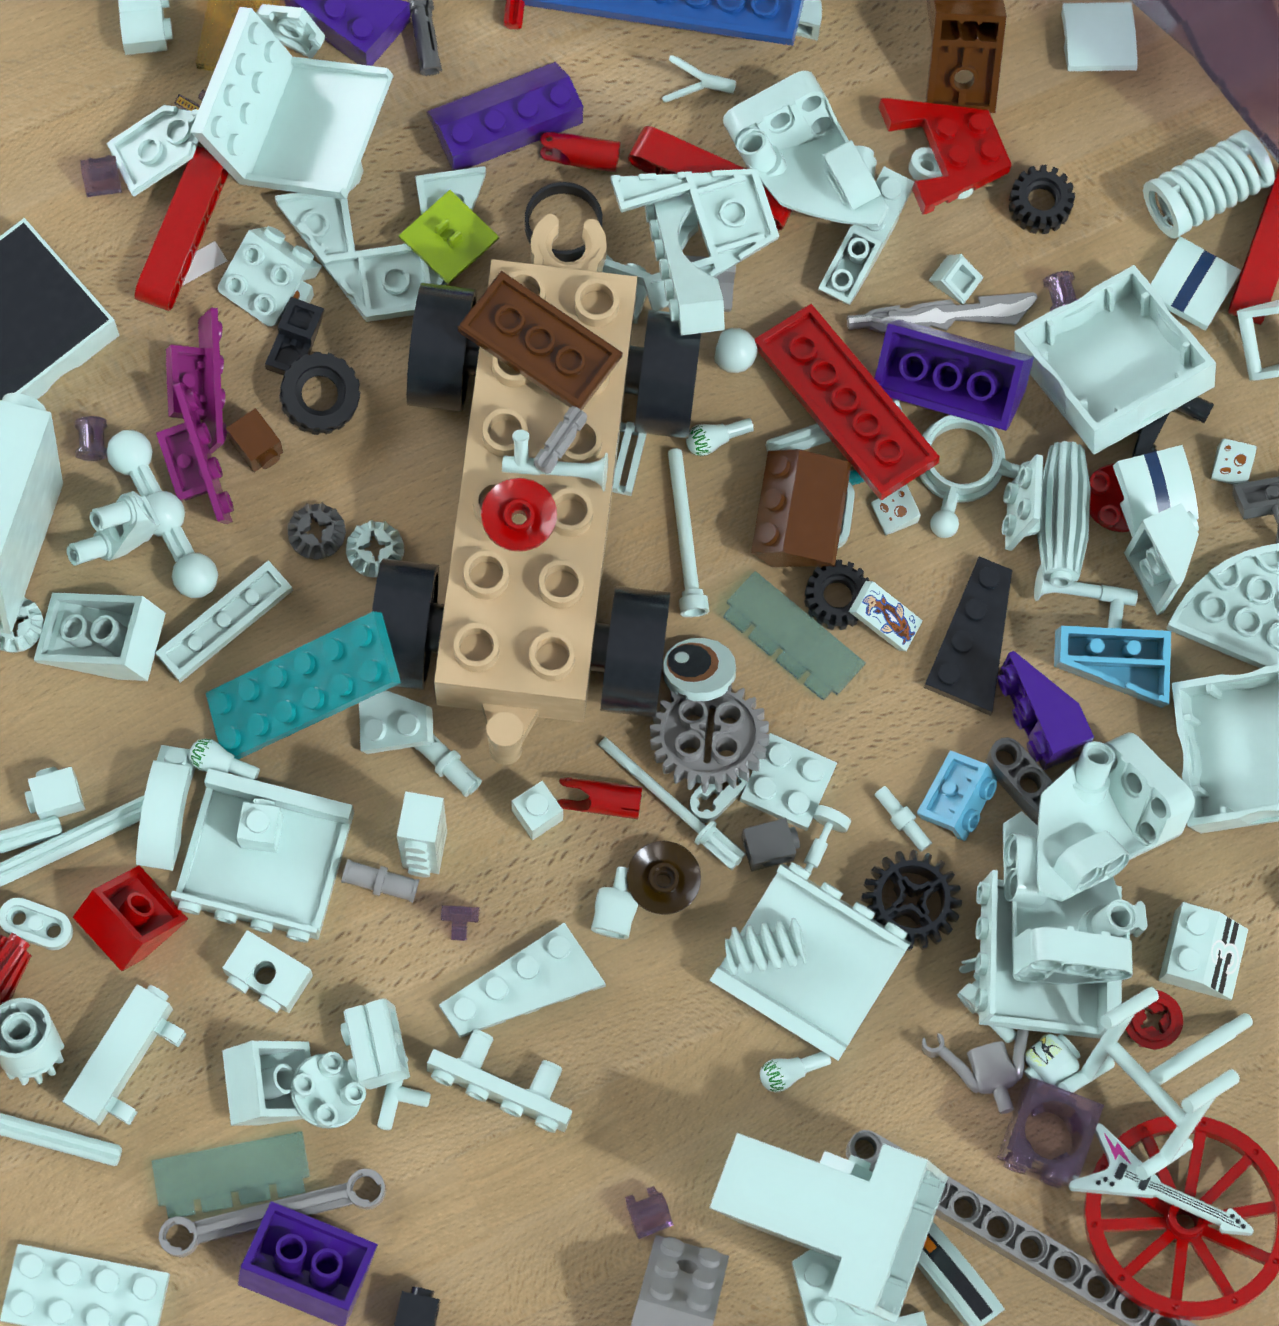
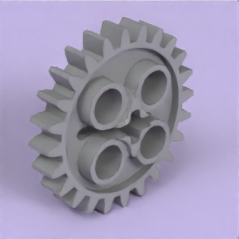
(744, 738)

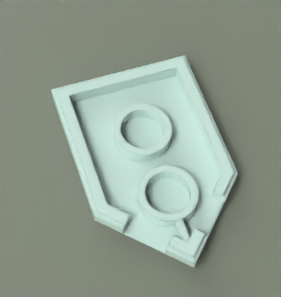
(154, 146)

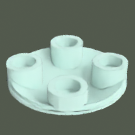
(325, 1091)

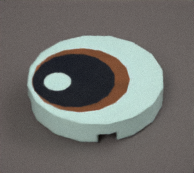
(699, 669)

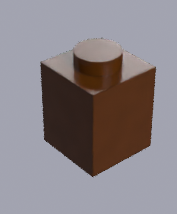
(255, 441)

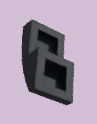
(295, 335)

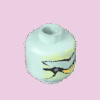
(1052, 1059)

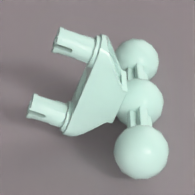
(136, 518)

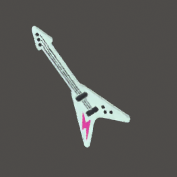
(1122, 1180)

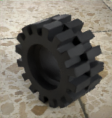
(1047, 181)
(815, 594)

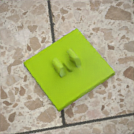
(449, 237)

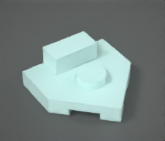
(292, 28)

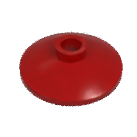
(524, 498)

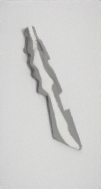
(993, 309)

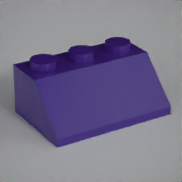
(307, 1264)

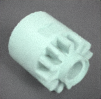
(28, 1040)

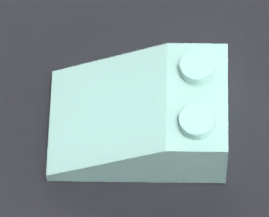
(101, 635)

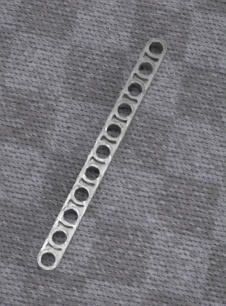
(1009, 1245)

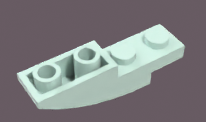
(864, 243)

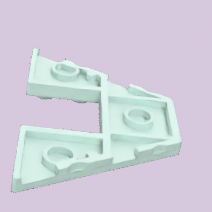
(376, 280)

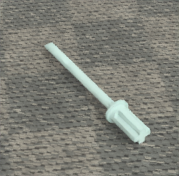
(708, 834)

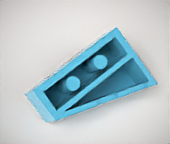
(1118, 658)

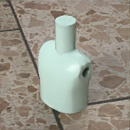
(614, 908)

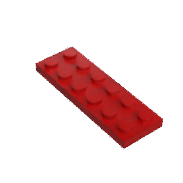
(846, 401)

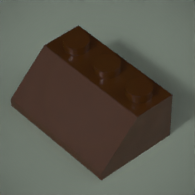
(800, 509)

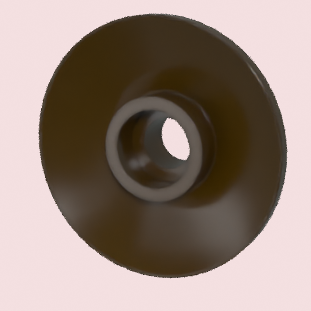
(669, 860)

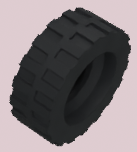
(331, 368)

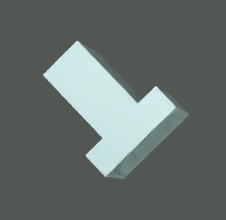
(865, 1224)

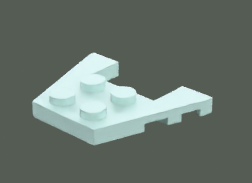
(814, 1280)

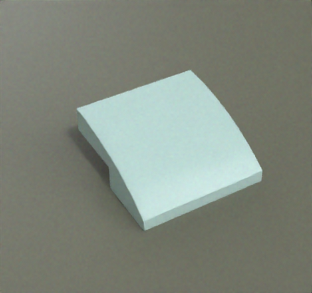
(1099, 36)

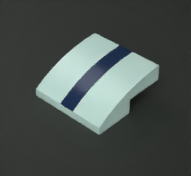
(1194, 282)
(1155, 484)

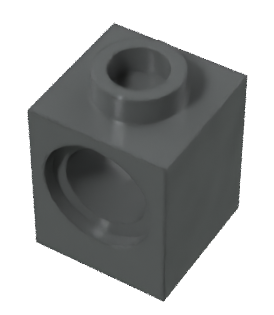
(770, 844)

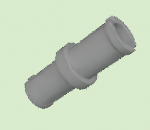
(380, 880)

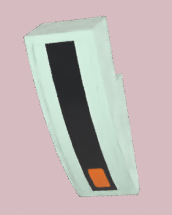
(957, 1280)

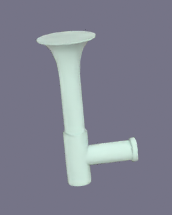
(522, 464)
(1115, 595)

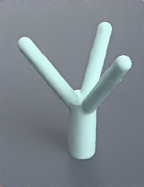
(707, 81)

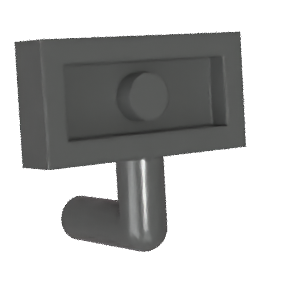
(1258, 499)

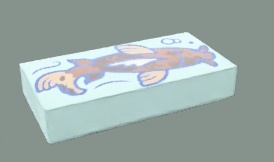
(885, 616)

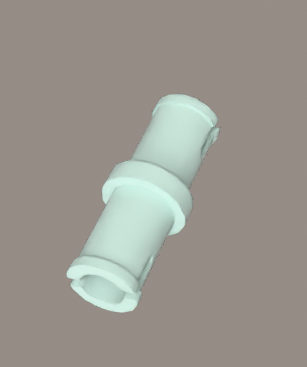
(448, 764)

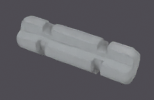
(560, 440)

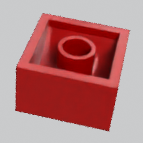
(129, 917)

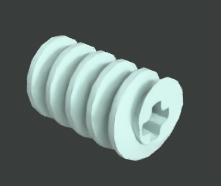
(765, 946)

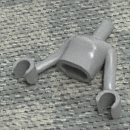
(990, 1067)

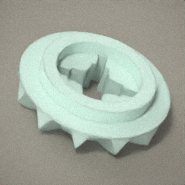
(360, 538)
(28, 630)

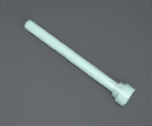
(693, 600)

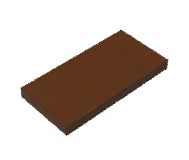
(540, 341)

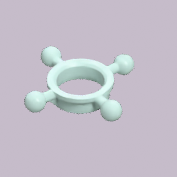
(945, 522)

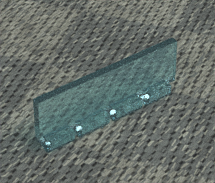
(802, 639)
(228, 1169)

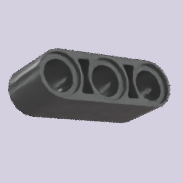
(1022, 768)

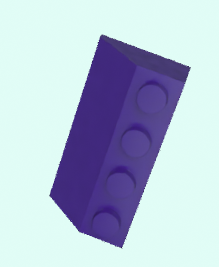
(506, 116)
(952, 374)

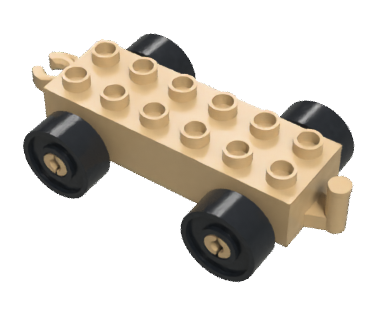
(525, 623)

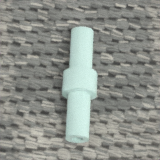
(903, 818)

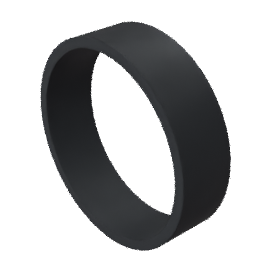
(563, 188)

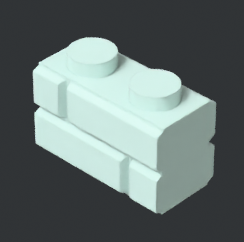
(375, 1044)

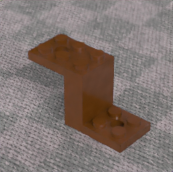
(965, 38)

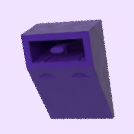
(1047, 713)

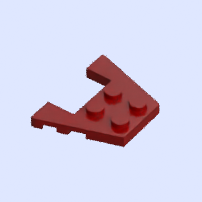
(962, 143)

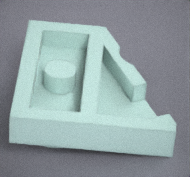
(394, 723)

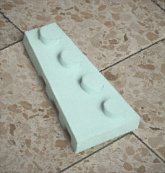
(535, 977)

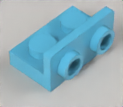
(958, 794)

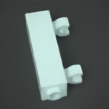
(120, 1053)

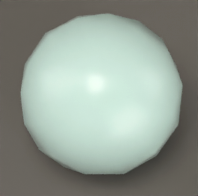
(735, 350)

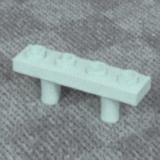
(513, 1099)

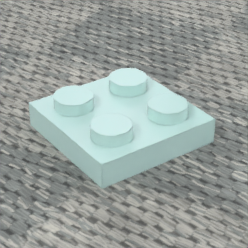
(789, 782)

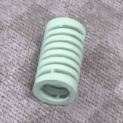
(1179, 187)

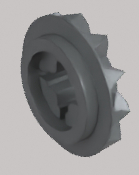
(307, 544)

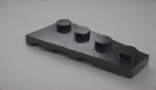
(972, 646)

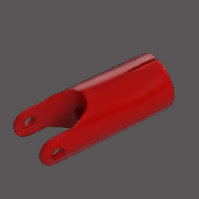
(581, 151)
(604, 798)

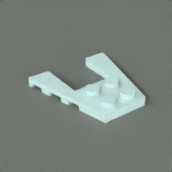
(728, 208)

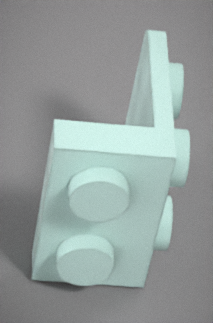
(266, 274)

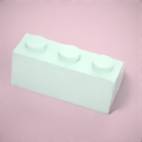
(1163, 553)

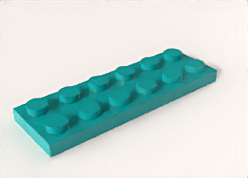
(304, 686)

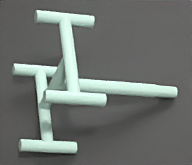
(1192, 1106)

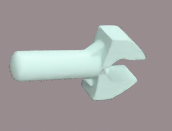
(967, 997)

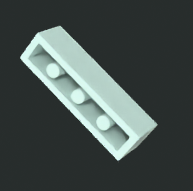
(422, 834)

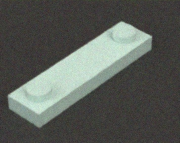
(224, 621)

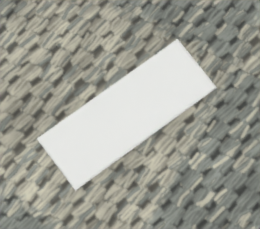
(204, 261)

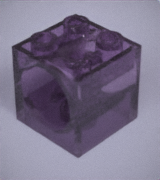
(1081, 1120)

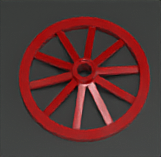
(1174, 1307)

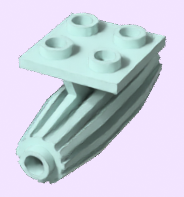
(1054, 508)

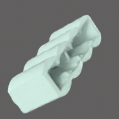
(144, 25)

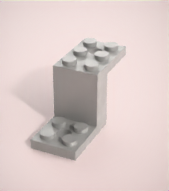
(679, 1297)

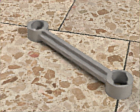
(250, 1218)

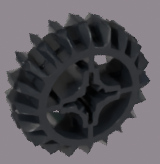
(903, 885)

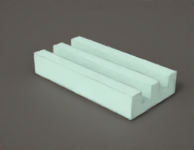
(628, 430)

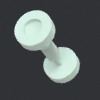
(832, 820)

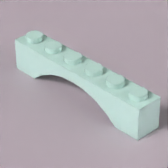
(691, 293)

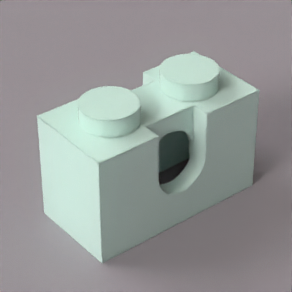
(253, 955)

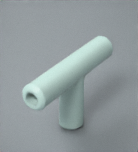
(394, 1093)

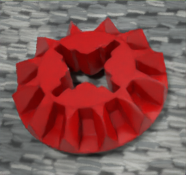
(1170, 1024)

